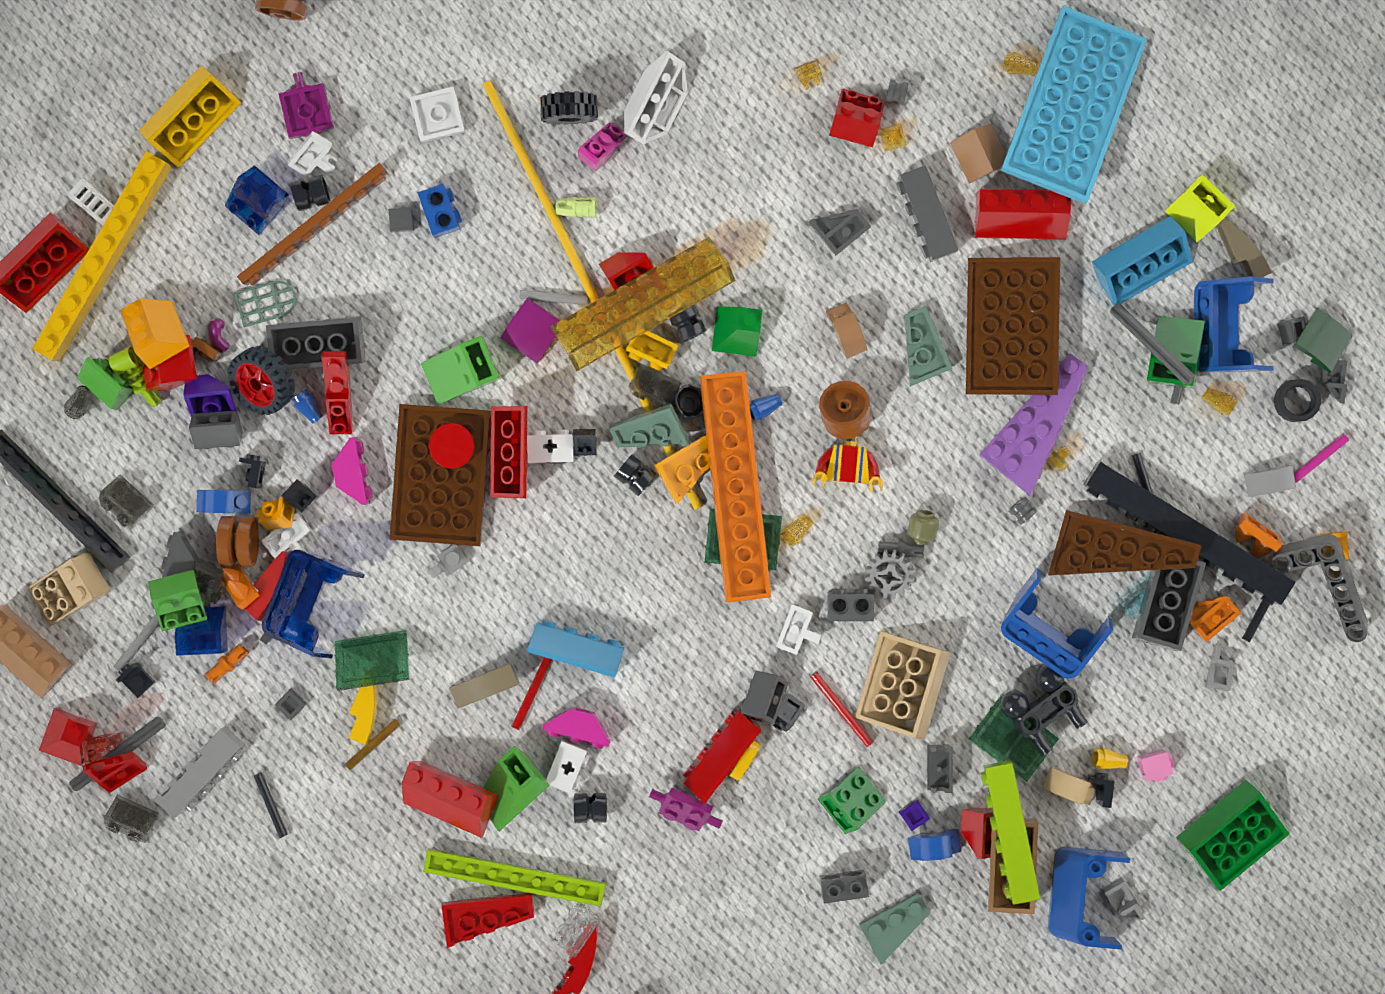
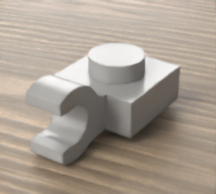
(450, 559)

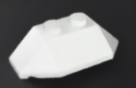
(656, 99)

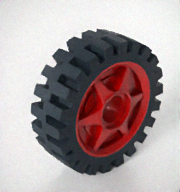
(261, 380)

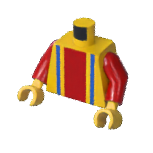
(848, 464)

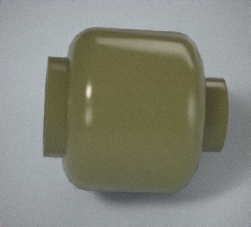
(923, 527)

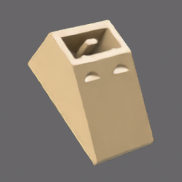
(69, 588)

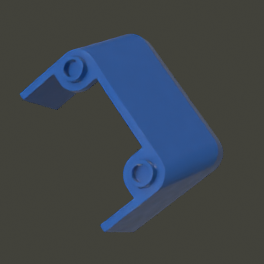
(1218, 306)
(1046, 643)
(1068, 892)

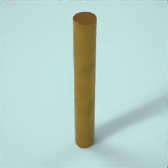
(372, 744)

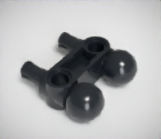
(1044, 709)

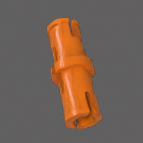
(226, 663)

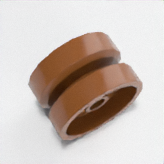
(282, 9)
(845, 409)
(237, 541)

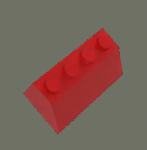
(1021, 214)
(39, 262)
(508, 452)
(721, 755)
(448, 797)

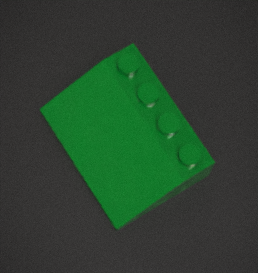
(1233, 835)

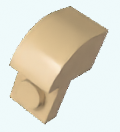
(1070, 786)

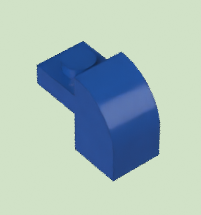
(223, 501)
(934, 845)

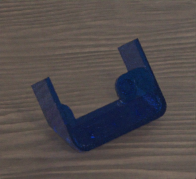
(295, 598)

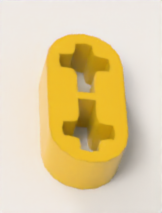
(744, 762)

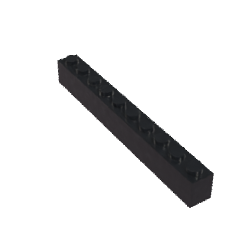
(1171, 522)

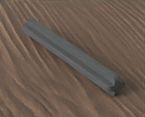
(1152, 344)
(125, 747)

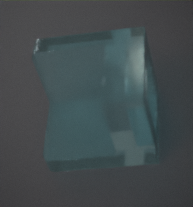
(1131, 602)

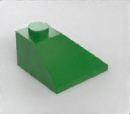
(737, 330)

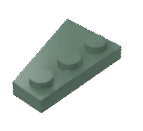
(924, 347)
(650, 428)
(892, 926)

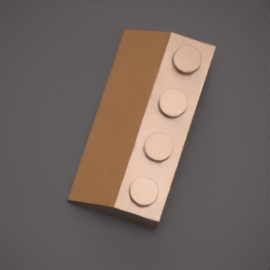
(29, 654)
(997, 898)

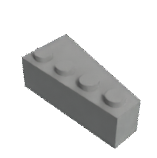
(200, 773)

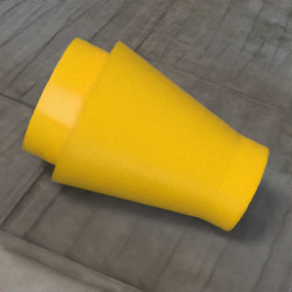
(1108, 759)

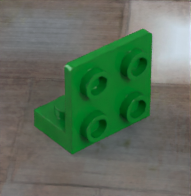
(852, 801)

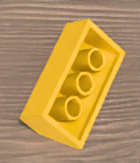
(189, 116)

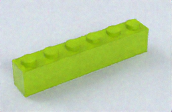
(1011, 832)

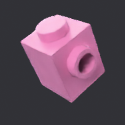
(1156, 765)

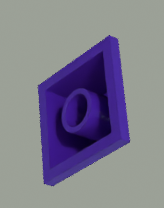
(208, 395)

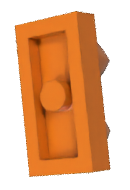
(1265, 539)
(239, 586)

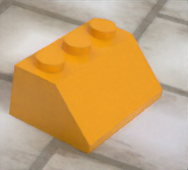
(154, 330)

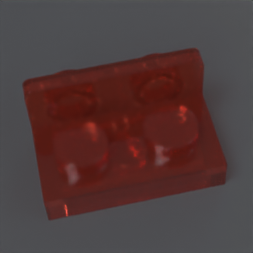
(93, 747)

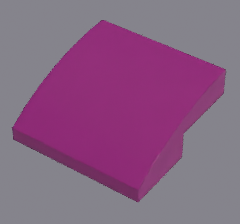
(531, 330)

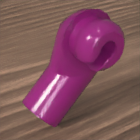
(214, 335)

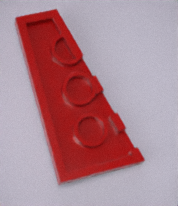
(478, 916)

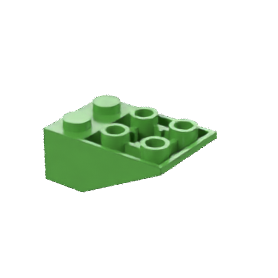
(460, 370)
(517, 785)

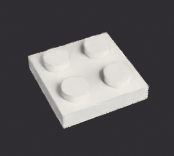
(437, 114)

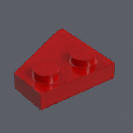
(115, 770)

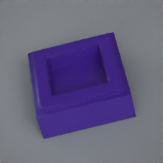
(914, 815)

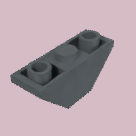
(180, 555)

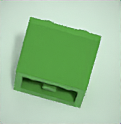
(104, 382)
(177, 600)

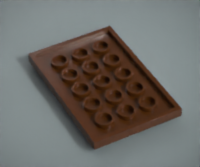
(1013, 326)
(434, 500)

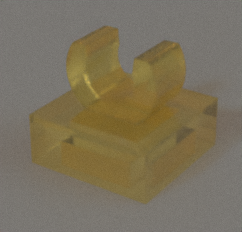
(807, 72)
(892, 137)
(1057, 458)

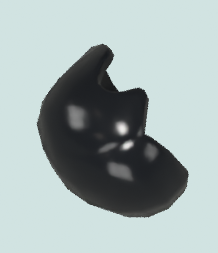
(688, 402)

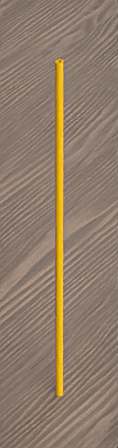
(623, 357)

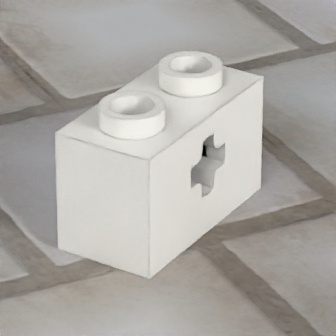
(538, 453)
(558, 776)

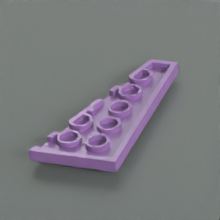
(1032, 432)

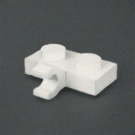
(313, 154)
(287, 538)
(796, 629)

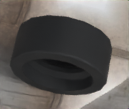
(1315, 398)

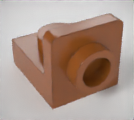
(206, 350)

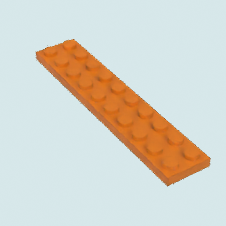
(735, 486)

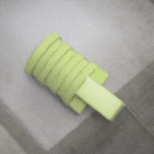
(577, 207)

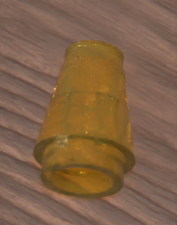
(1020, 65)
(1220, 401)
(796, 530)

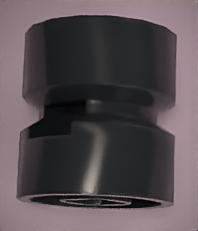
(310, 192)
(688, 324)
(628, 470)
(590, 808)

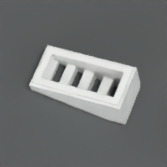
(78, 189)

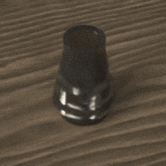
(77, 404)

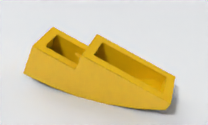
(365, 710)

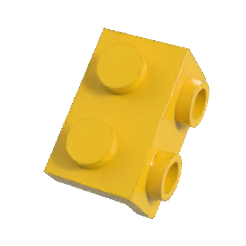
(652, 349)

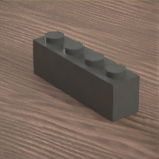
(927, 214)

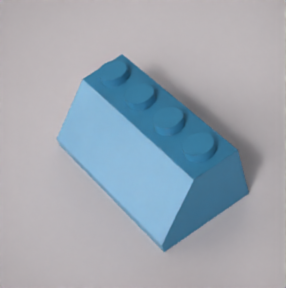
(1143, 261)
(576, 649)

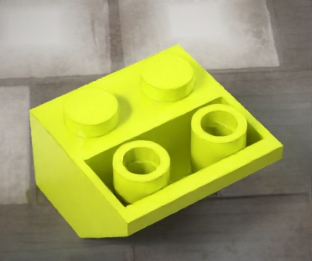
(1199, 208)

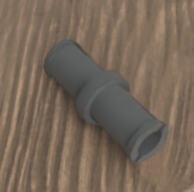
(909, 550)

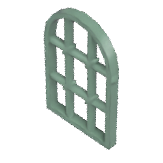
(257, 298)

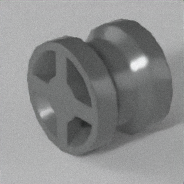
(897, 92)
(1022, 510)

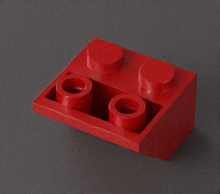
(857, 117)

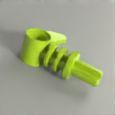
(129, 362)

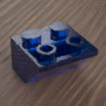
(256, 199)
(203, 636)

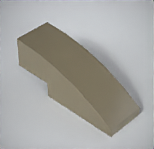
(1242, 250)
(484, 685)

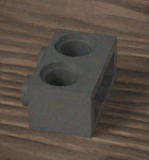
(850, 612)
(843, 886)

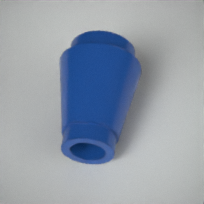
(307, 406)
(764, 406)

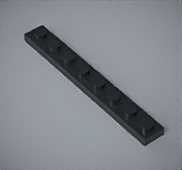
(60, 504)

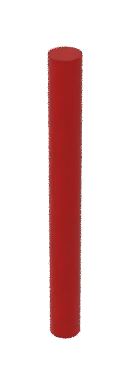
(534, 687)
(842, 710)

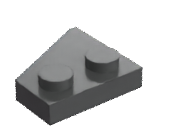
(840, 229)

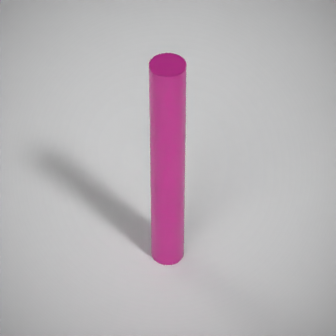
(1319, 458)

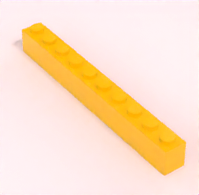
(102, 257)

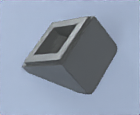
(1291, 329)

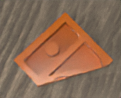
(1212, 616)

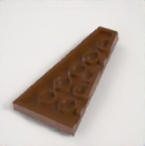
(1104, 546)

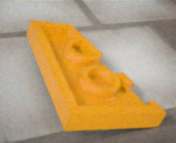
(684, 468)

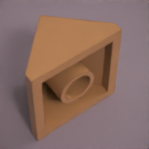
(979, 152)

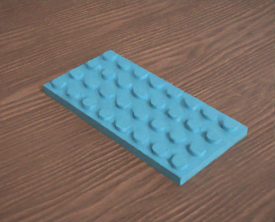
(1074, 105)

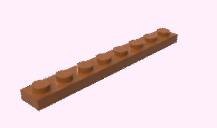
(306, 231)

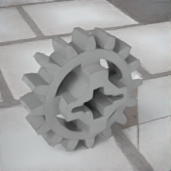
(899, 576)

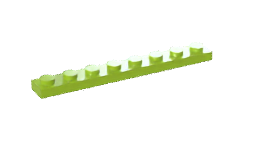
(514, 877)

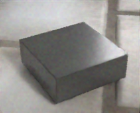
(401, 219)
(291, 704)

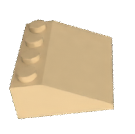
(902, 685)

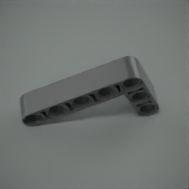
(1334, 578)

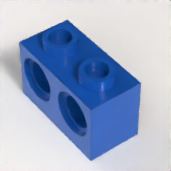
(435, 212)

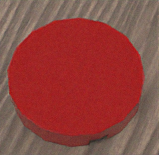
(451, 446)

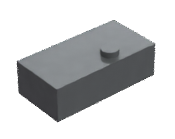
(304, 341)
(1168, 606)

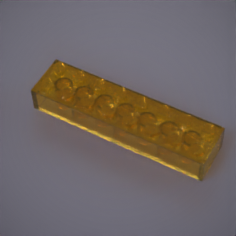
(643, 303)

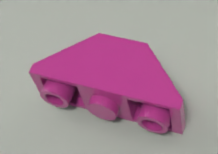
(601, 146)
(351, 472)
(579, 726)

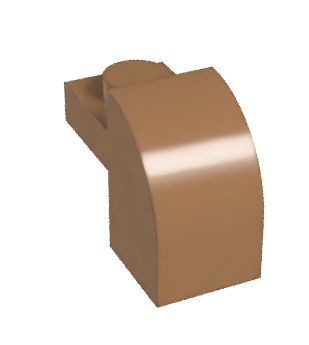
(847, 330)

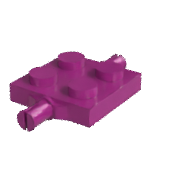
(305, 109)
(685, 809)

